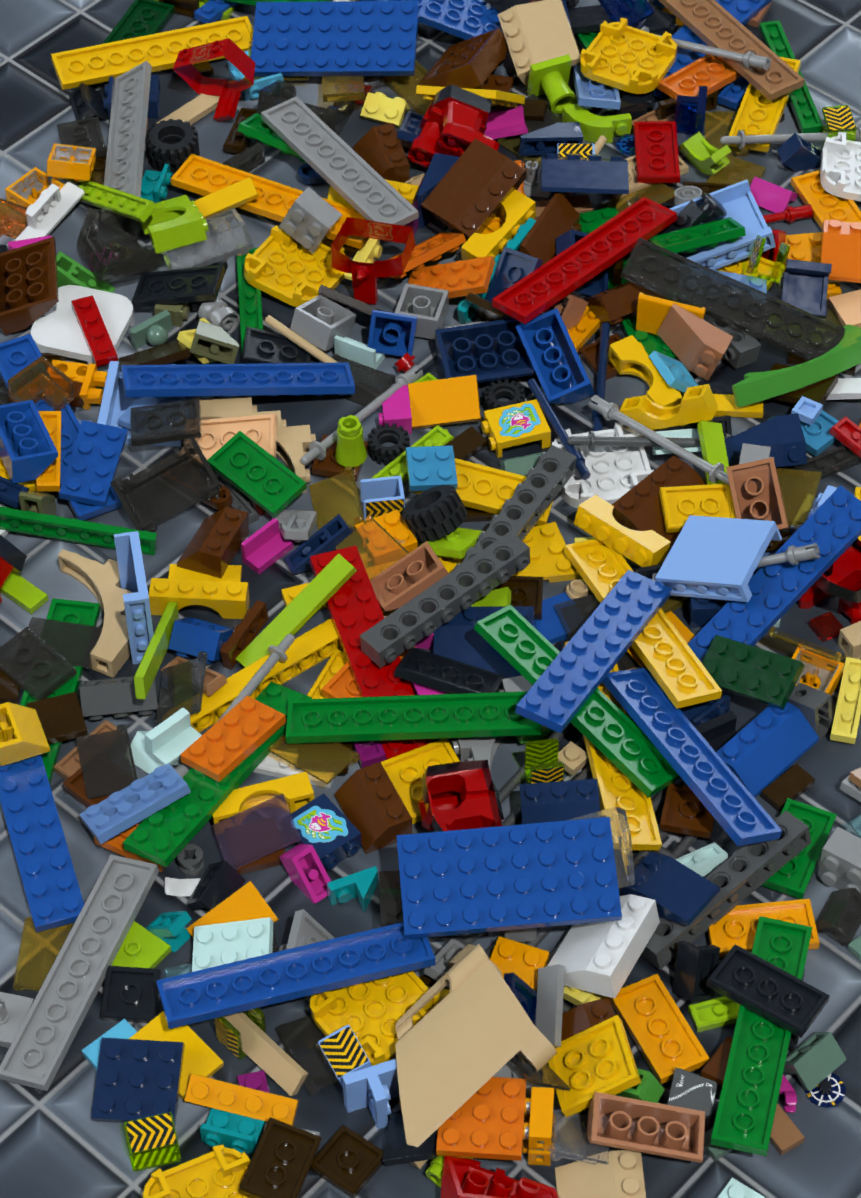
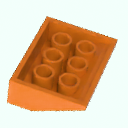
(842, 248)

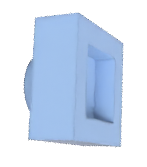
(807, 410)

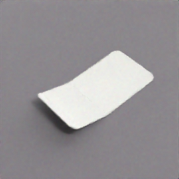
(180, 887)

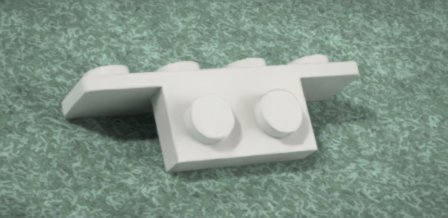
(50, 210)

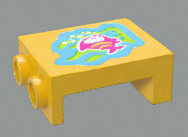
(516, 426)

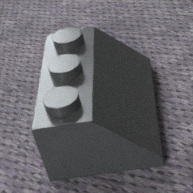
(115, 697)

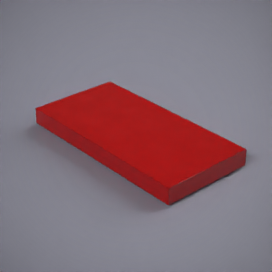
(656, 152)

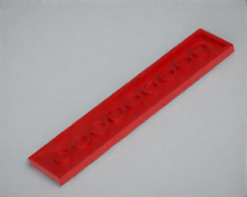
(583, 260)
(353, 612)

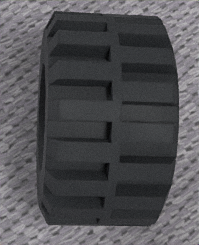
(171, 144)
(434, 513)

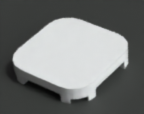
(841, 167)
(59, 329)
(612, 468)

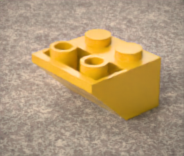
(20, 734)

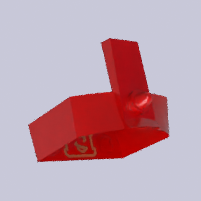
(227, 90)
(366, 274)

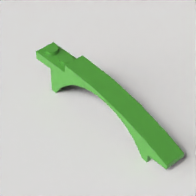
(769, 384)

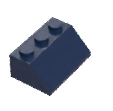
(558, 800)

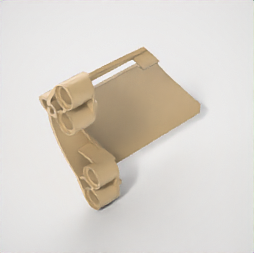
(461, 1042)

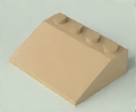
(537, 34)
(618, 1179)

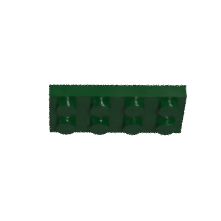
(141, 19)
(752, 671)

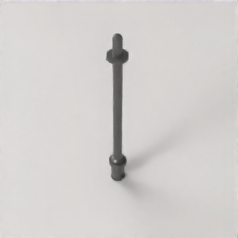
(592, 441)

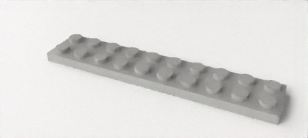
(128, 130)
(338, 163)
(78, 973)

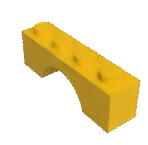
(515, 212)
(631, 358)
(695, 406)
(641, 547)
(225, 597)
(295, 788)

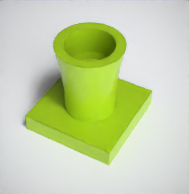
(552, 79)

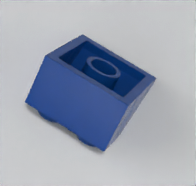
(392, 333)
(196, 635)

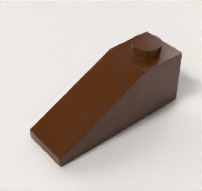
(585, 1016)

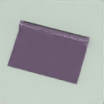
(256, 832)

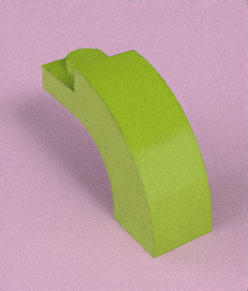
(594, 125)
(704, 155)

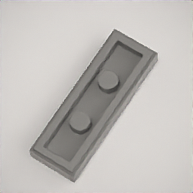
(550, 1002)

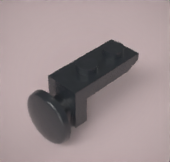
(694, 213)

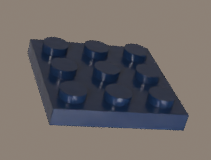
(137, 1079)

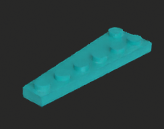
(465, 313)

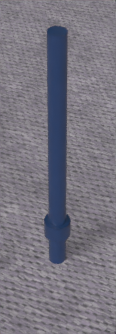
(598, 418)
(558, 428)

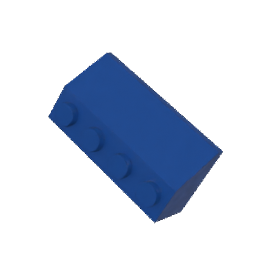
(555, 358)
(24, 442)
(768, 746)

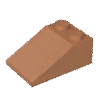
(694, 341)
(758, 492)
(408, 577)

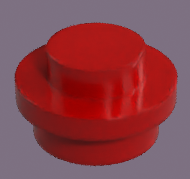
(405, 363)

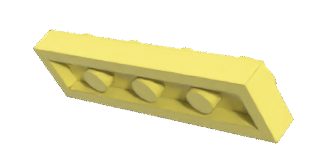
(848, 704)

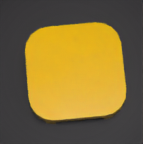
(628, 57)
(290, 270)
(371, 1011)
(208, 1176)

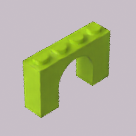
(175, 224)

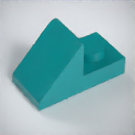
(358, 885)
(171, 928)

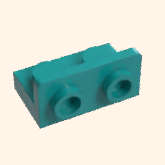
(155, 184)
(232, 1130)

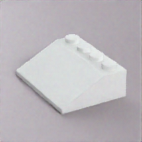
(604, 953)

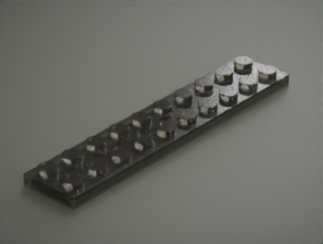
(731, 301)

